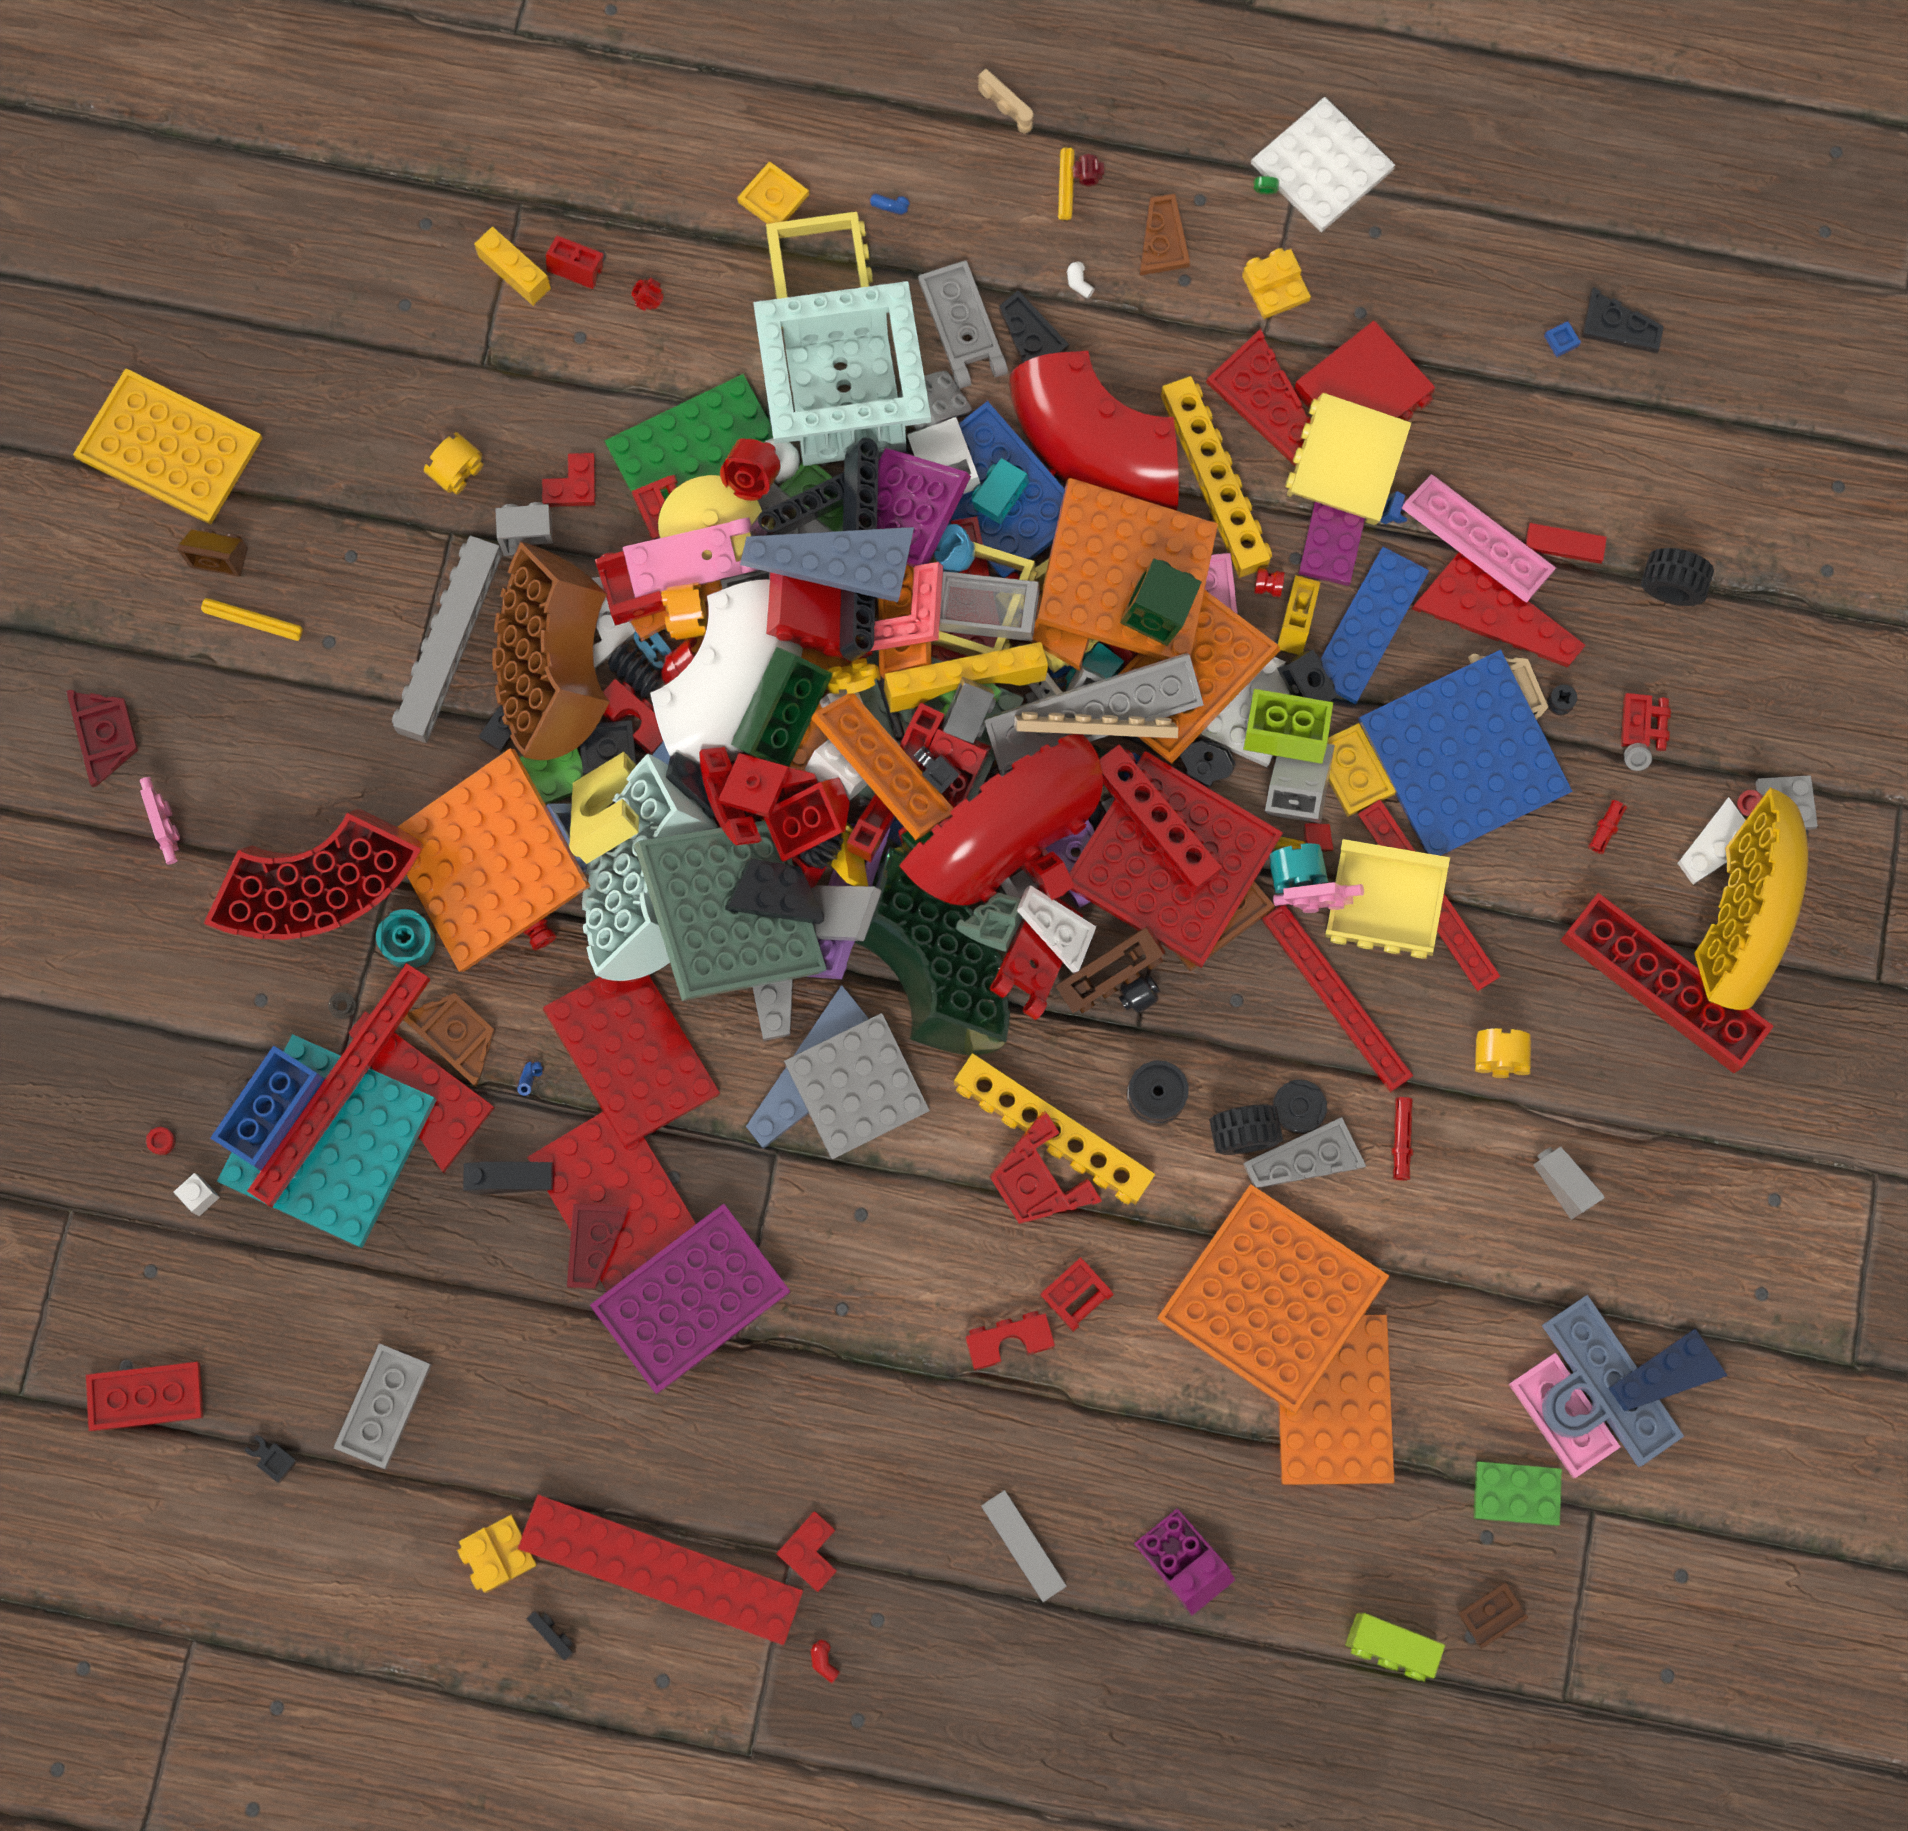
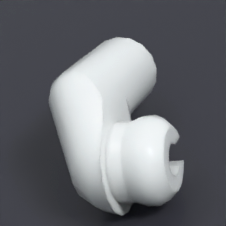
(1076, 279)

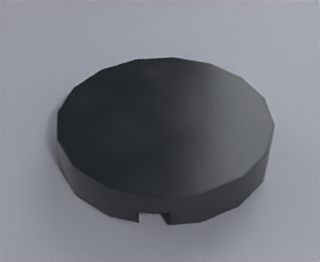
(1300, 1106)

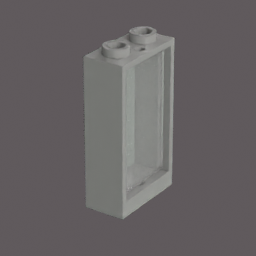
(988, 606)

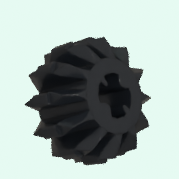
(824, 853)

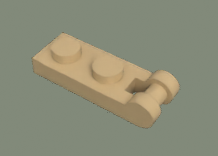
(1006, 101)

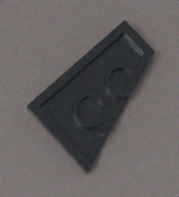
(688, 778)

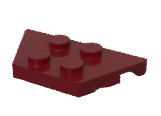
(102, 732)

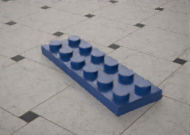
(1371, 622)

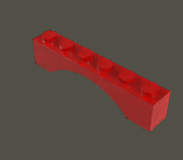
(877, 816)

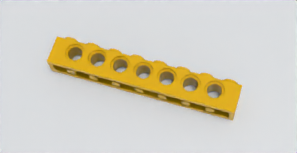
(1243, 559)
(1138, 1176)

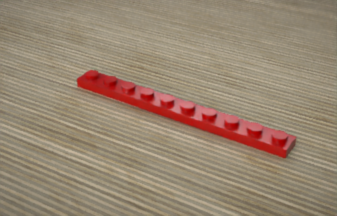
(338, 1085)

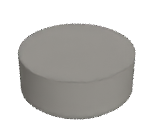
(1637, 757)

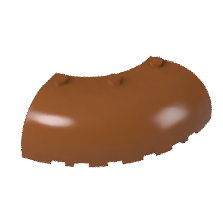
(548, 654)

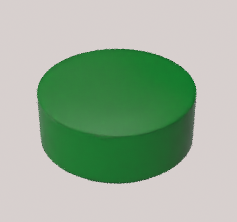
(1266, 185)

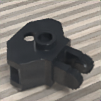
(1205, 768)

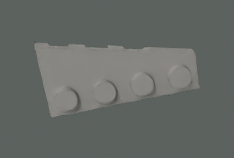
(774, 1008)

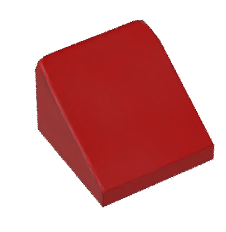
(1318, 834)

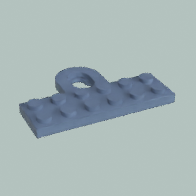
(1596, 1365)

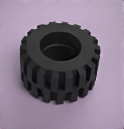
(1677, 577)
(1246, 1129)

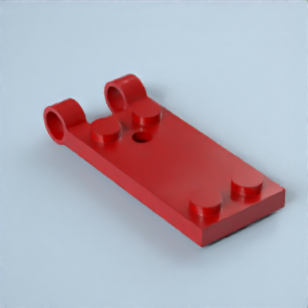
(1017, 969)

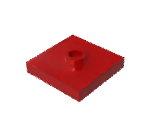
(754, 785)

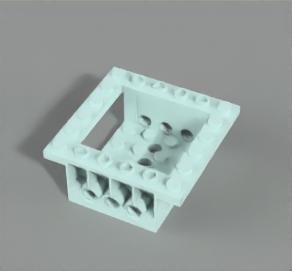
(851, 330)

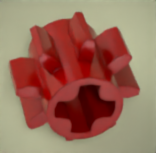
(647, 294)

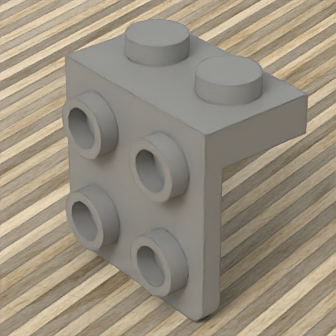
(944, 399)

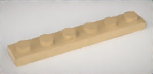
(1106, 726)

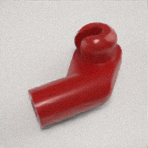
(820, 1663)

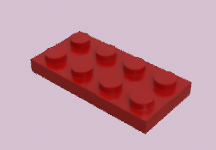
(144, 1396)

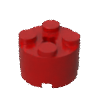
(750, 468)

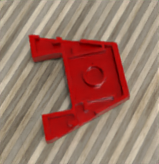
(1028, 1183)

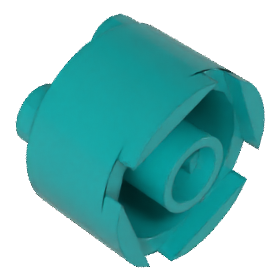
(1297, 867)
(395, 928)

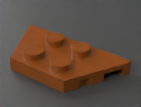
(455, 1034)

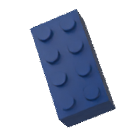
(267, 1108)

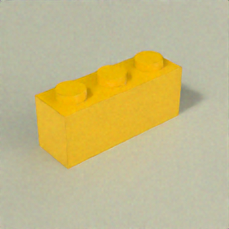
(512, 266)

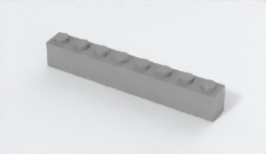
(447, 639)

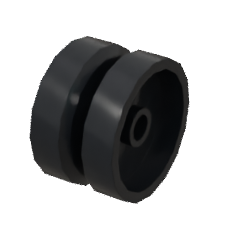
(1153, 1108)

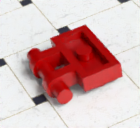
(1637, 721)

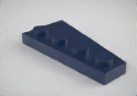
(1673, 1370)

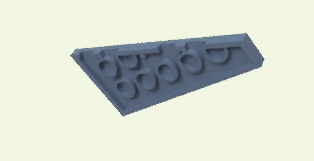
(848, 560)
(783, 1103)

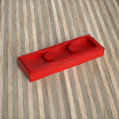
(1566, 543)

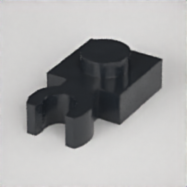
(273, 1461)

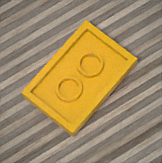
(1357, 772)

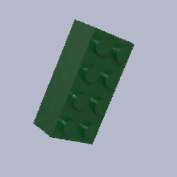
(781, 708)

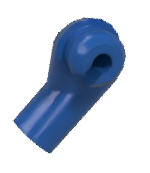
(890, 205)
(527, 1077)

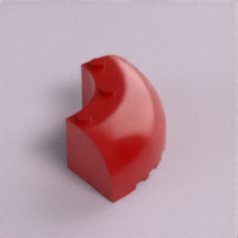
(1091, 433)
(1009, 822)
(314, 889)

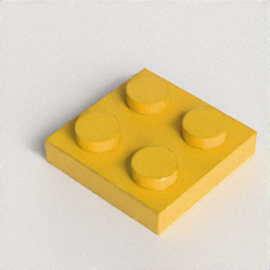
(773, 195)

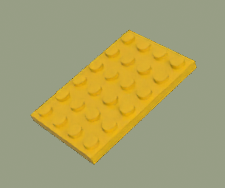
(168, 446)

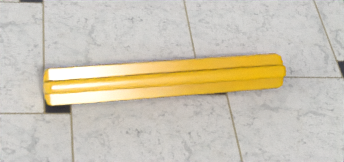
(252, 619)

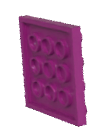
(917, 496)

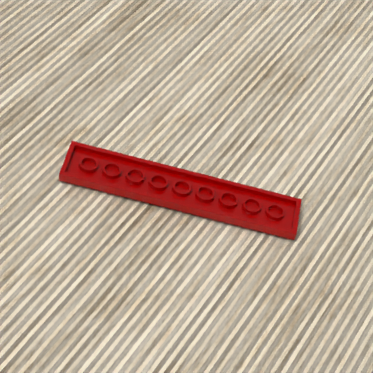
(660, 1569)

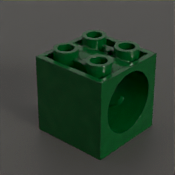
(1161, 601)

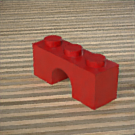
(625, 704)
(1049, 874)
(1031, 1331)

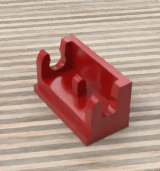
(574, 261)

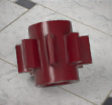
(1088, 170)

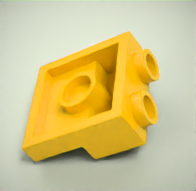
(1275, 283)
(495, 1554)

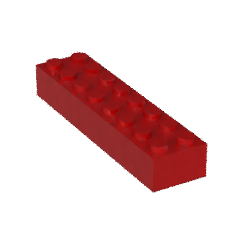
(1663, 983)

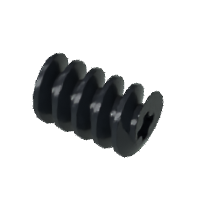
(634, 671)

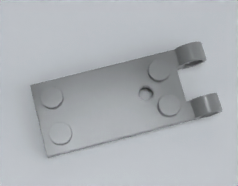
(959, 312)

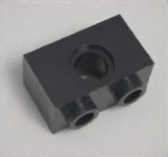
(1299, 668)

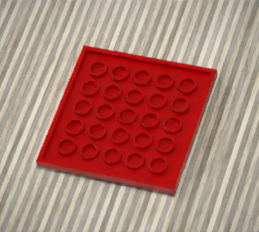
(1137, 884)

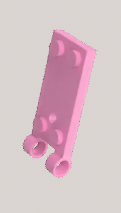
(679, 558)

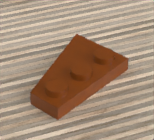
(1164, 237)

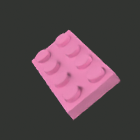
(1575, 1453)

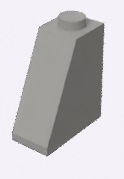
(1567, 1182)

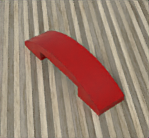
(715, 772)

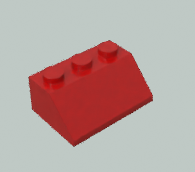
(809, 818)

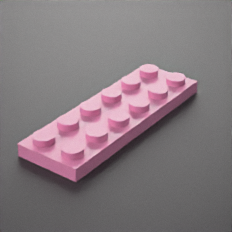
(1478, 538)

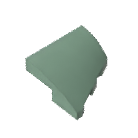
(993, 922)

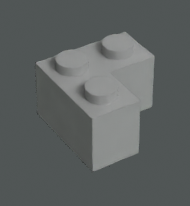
(523, 524)

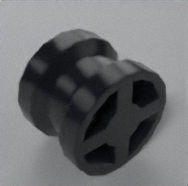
(1557, 704)

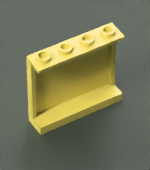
(1348, 457)
(1398, 900)

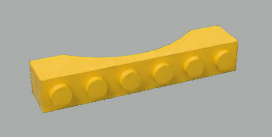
(1010, 666)

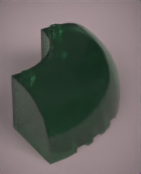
(937, 965)

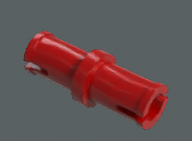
(1607, 827)

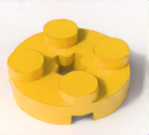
(854, 677)

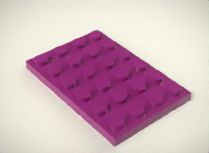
(690, 1299)

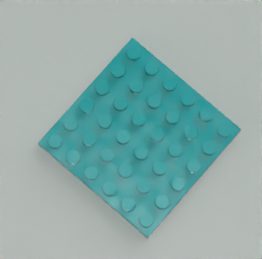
(356, 1158)

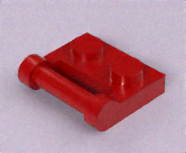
(650, 502)
(1070, 1287)

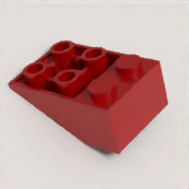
(966, 757)

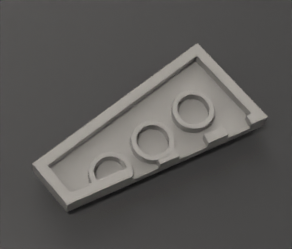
(1310, 1156)

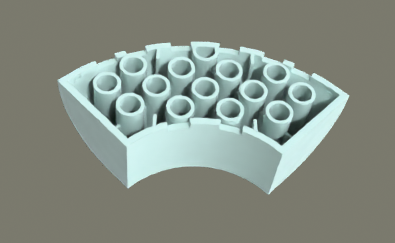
(618, 907)

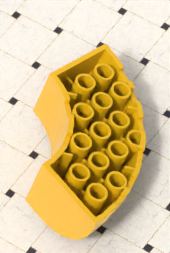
(1758, 904)

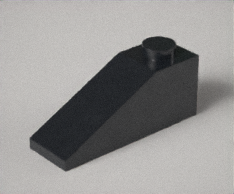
(507, 1177)

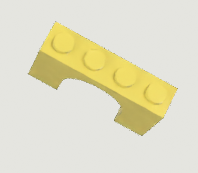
(593, 825)

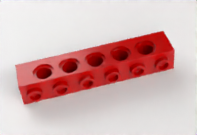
(1124, 792)

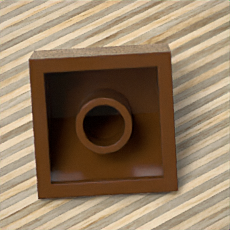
(213, 551)

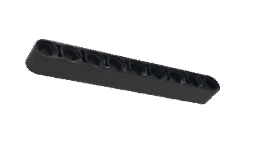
(859, 513)

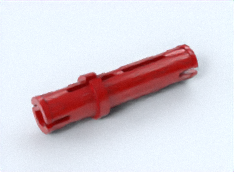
(1402, 1144)

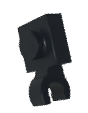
(939, 771)

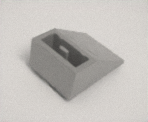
(1299, 788)

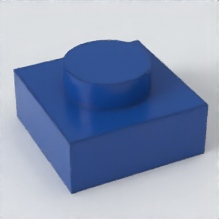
(1562, 339)

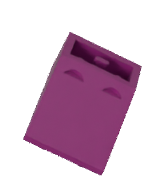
(1185, 1561)

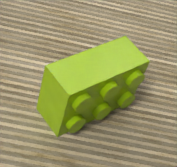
(1288, 726)
(1394, 1647)

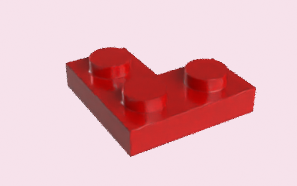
(577, 488)
(802, 1554)

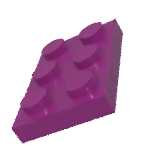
(1331, 545)

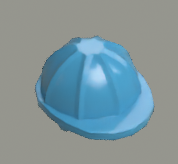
(955, 549)

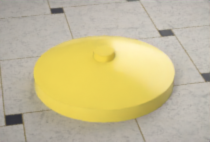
(705, 504)

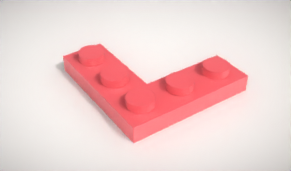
(925, 613)

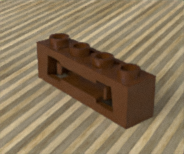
(1074, 994)

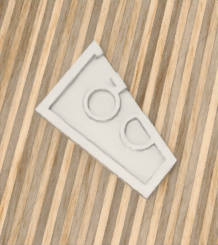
(1708, 849)
(1058, 927)

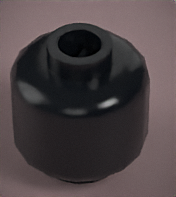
(1139, 993)

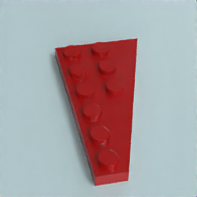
(457, 1109)

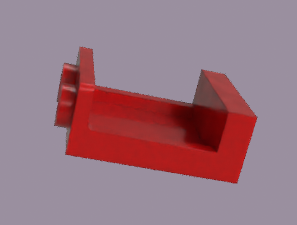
(619, 591)

